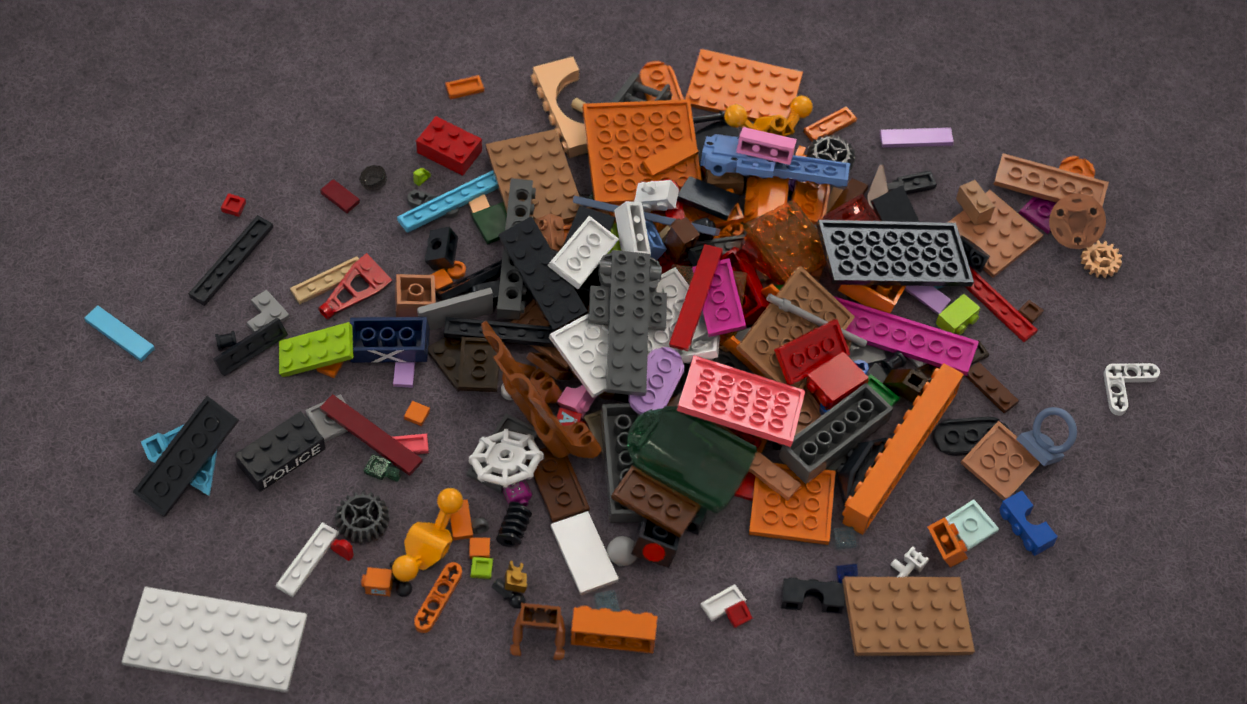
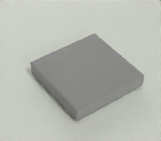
(323, 424)

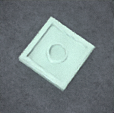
(972, 524)

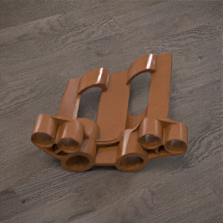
(533, 399)

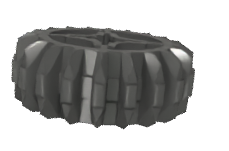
(832, 149)
(362, 527)

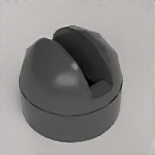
(476, 524)

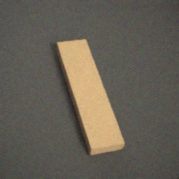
(322, 283)

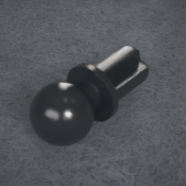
(403, 588)
(515, 598)

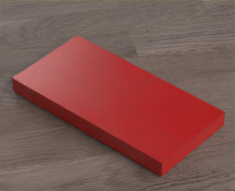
(811, 351)

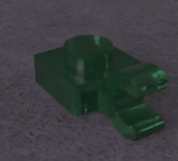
(380, 467)

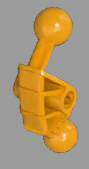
(800, 108)
(428, 541)

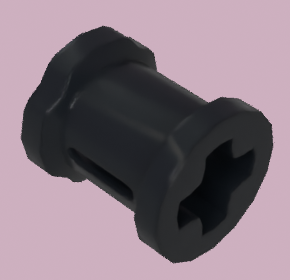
(225, 340)
(899, 360)

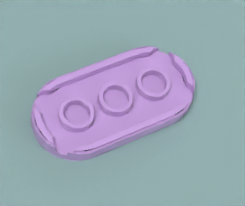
(663, 375)

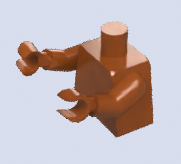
(543, 618)

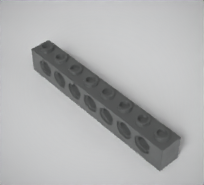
(507, 307)

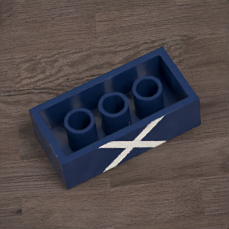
(390, 339)

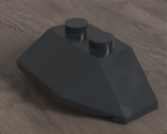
(856, 466)

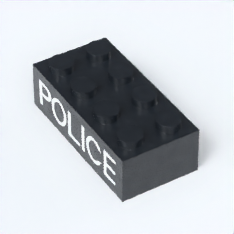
(280, 451)

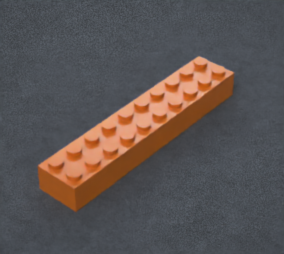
(902, 448)

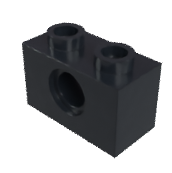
(441, 248)

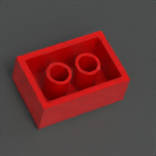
(449, 145)

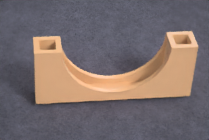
(550, 81)

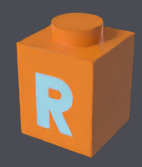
(377, 581)

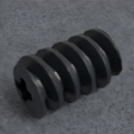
(513, 525)

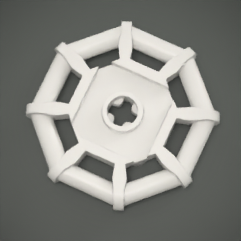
(512, 445)

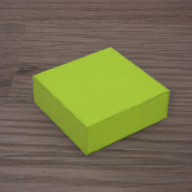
(481, 568)

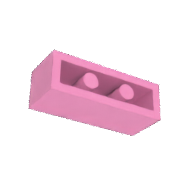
(766, 145)

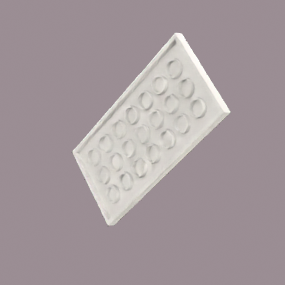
(586, 344)
(215, 639)

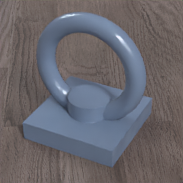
(1041, 445)

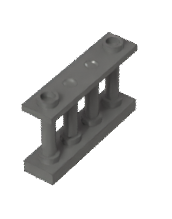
(633, 85)

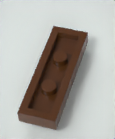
(991, 387)

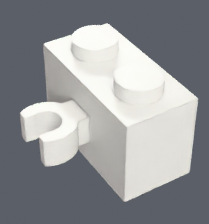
(657, 195)

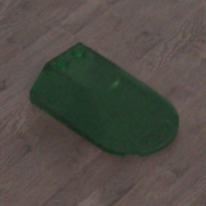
(690, 456)

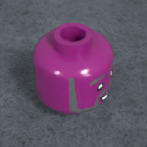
(518, 492)

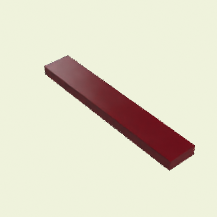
(371, 434)

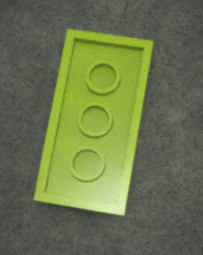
(315, 349)

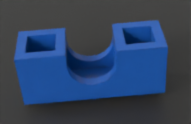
(1035, 537)

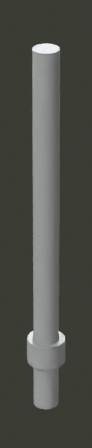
(786, 305)

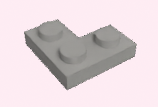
(269, 310)

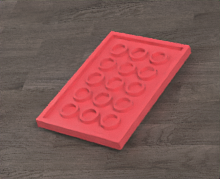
(741, 401)

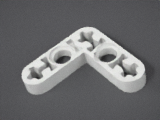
(1120, 379)

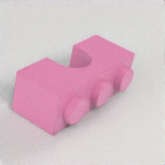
(576, 399)

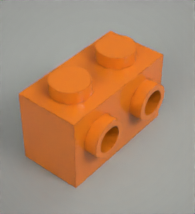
(947, 542)

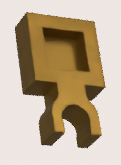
(515, 579)

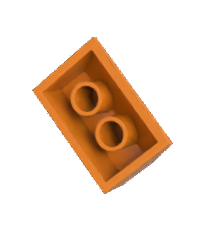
(764, 196)

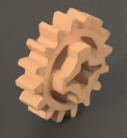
(1101, 259)

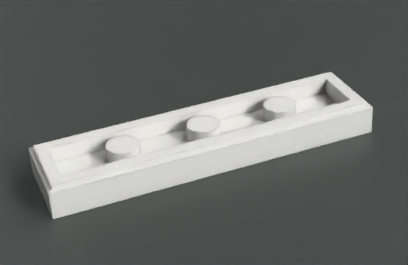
(307, 559)

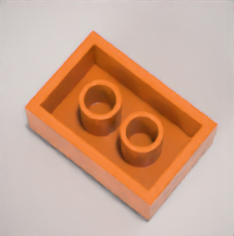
(874, 296)

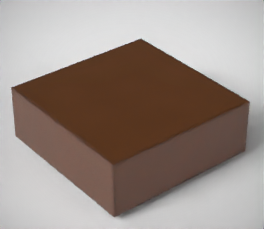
(1030, 311)

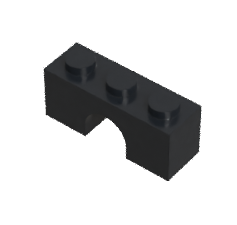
(829, 594)

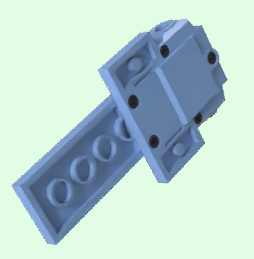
(720, 157)

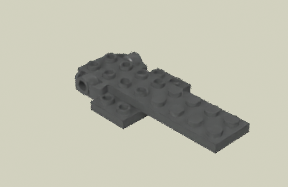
(629, 307)

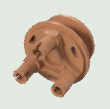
(1077, 221)

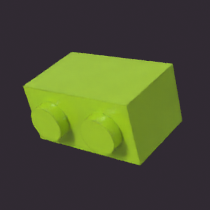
(958, 315)

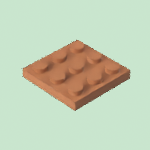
(1000, 461)

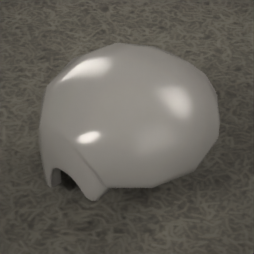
(620, 551)

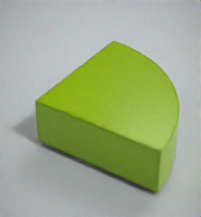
(421, 176)

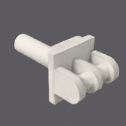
(912, 563)

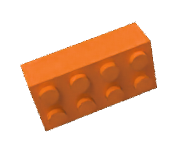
(613, 629)

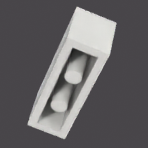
(632, 227)

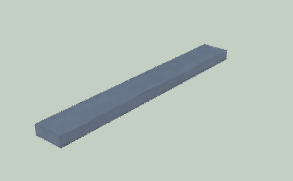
(648, 216)

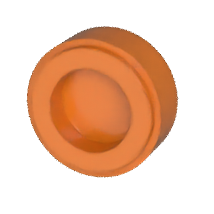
(458, 271)

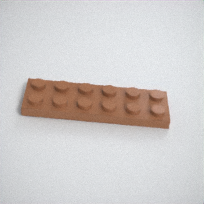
(1046, 181)

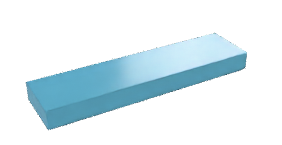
(119, 333)

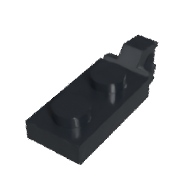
(914, 182)

